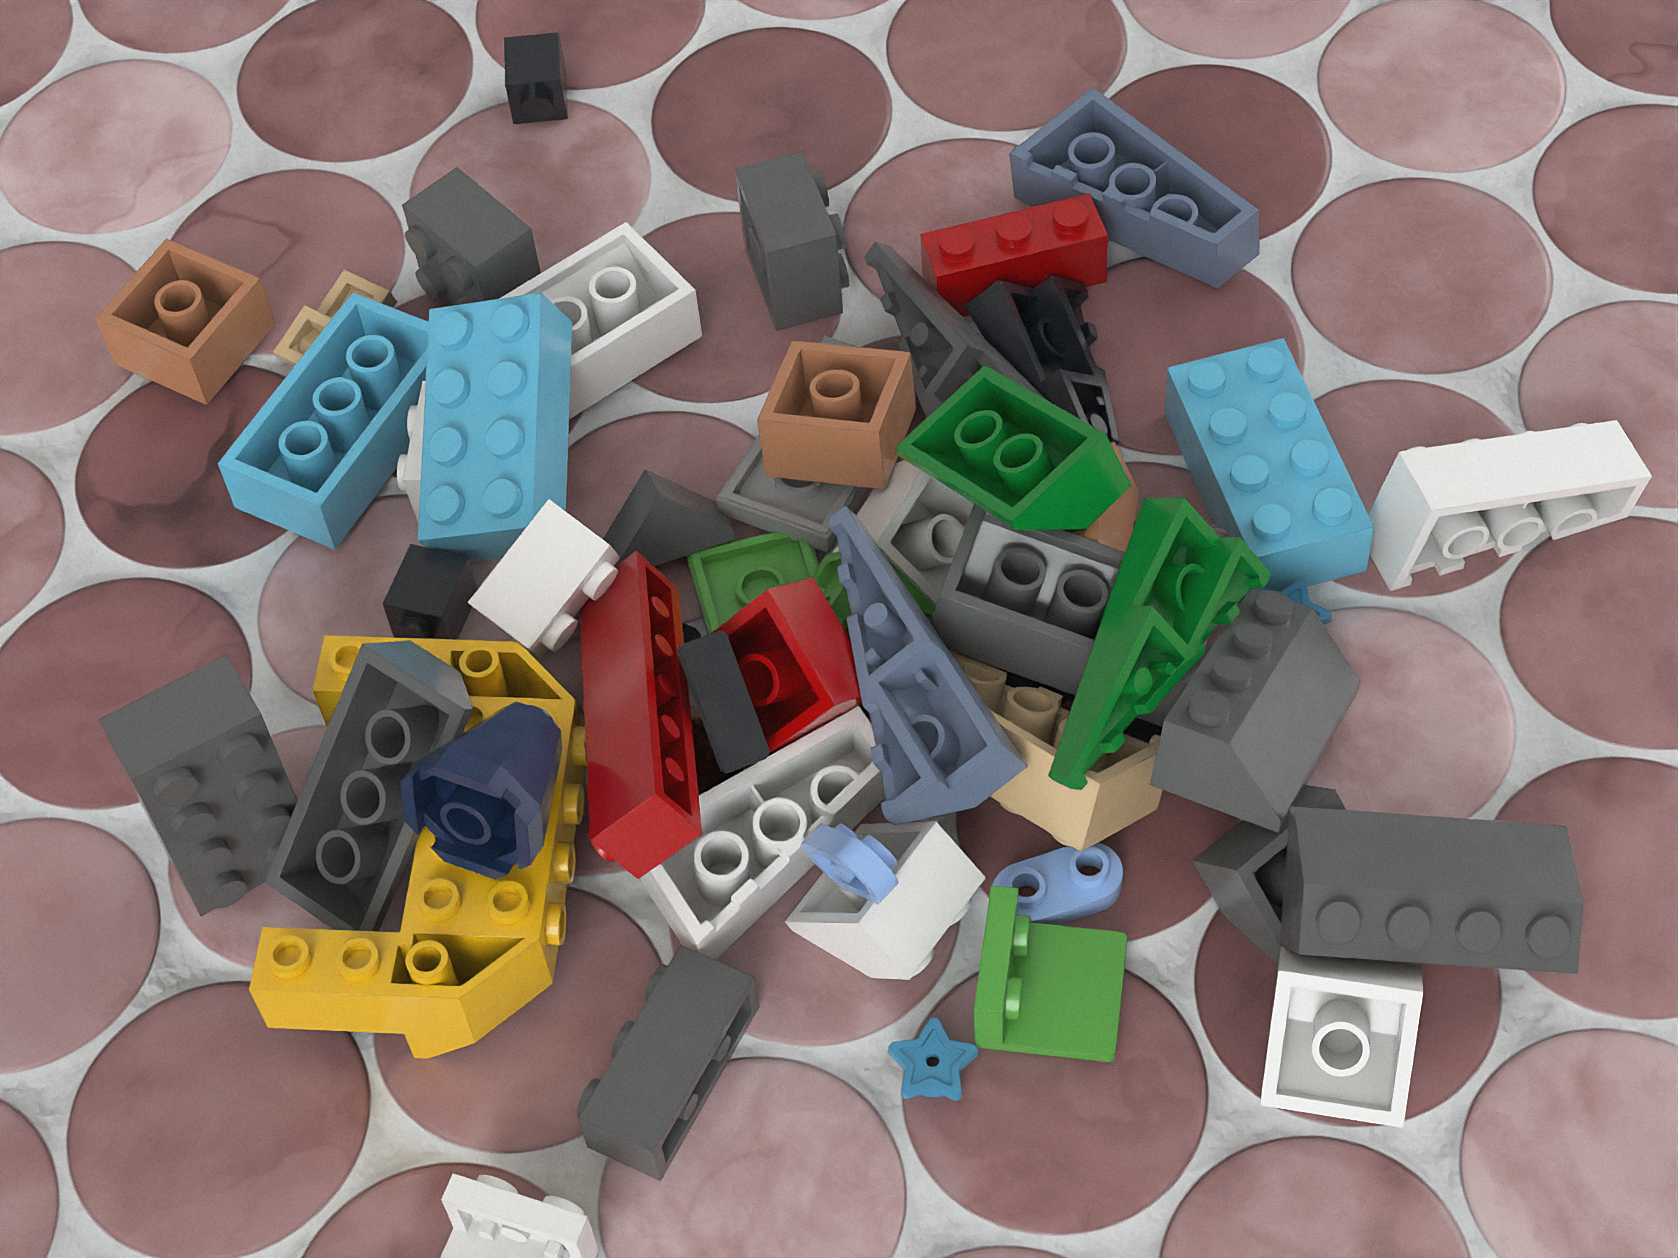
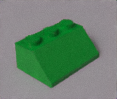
(1017, 456)

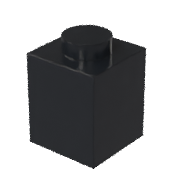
(535, 78)
(430, 594)

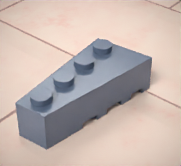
(1141, 188)

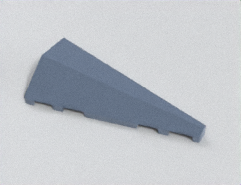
(928, 722)

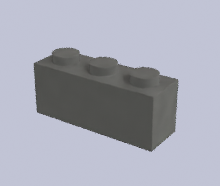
(667, 1061)

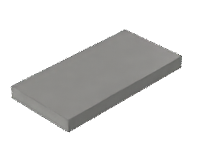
(787, 504)

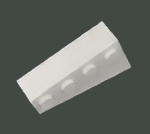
(1500, 496)
(756, 831)

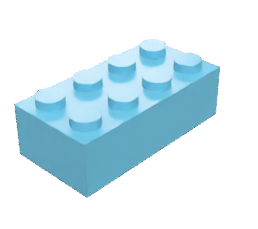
(493, 422)
(332, 424)
(1268, 463)

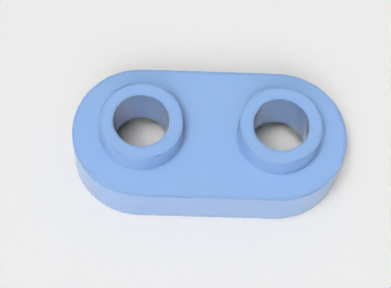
(852, 863)
(1061, 889)

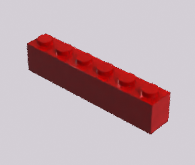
(637, 721)

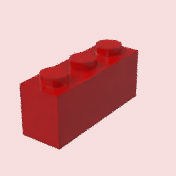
(1017, 248)

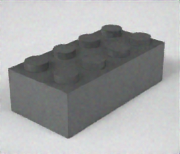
(206, 780)

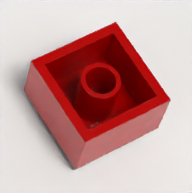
(793, 661)

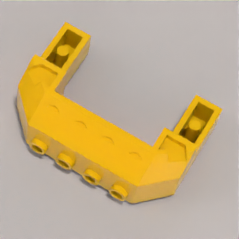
(466, 941)

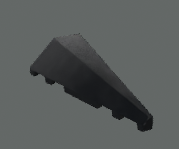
(1048, 344)

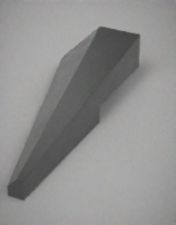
(940, 341)

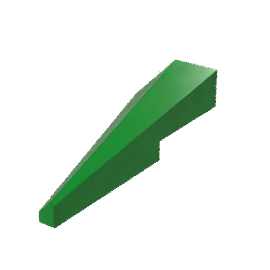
(1163, 606)

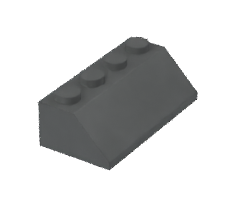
(1031, 603)
(1256, 713)
(349, 823)
(1431, 890)

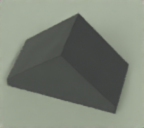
(666, 522)

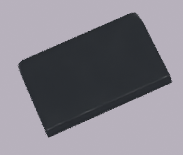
(723, 701)

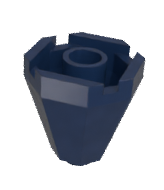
(488, 791)

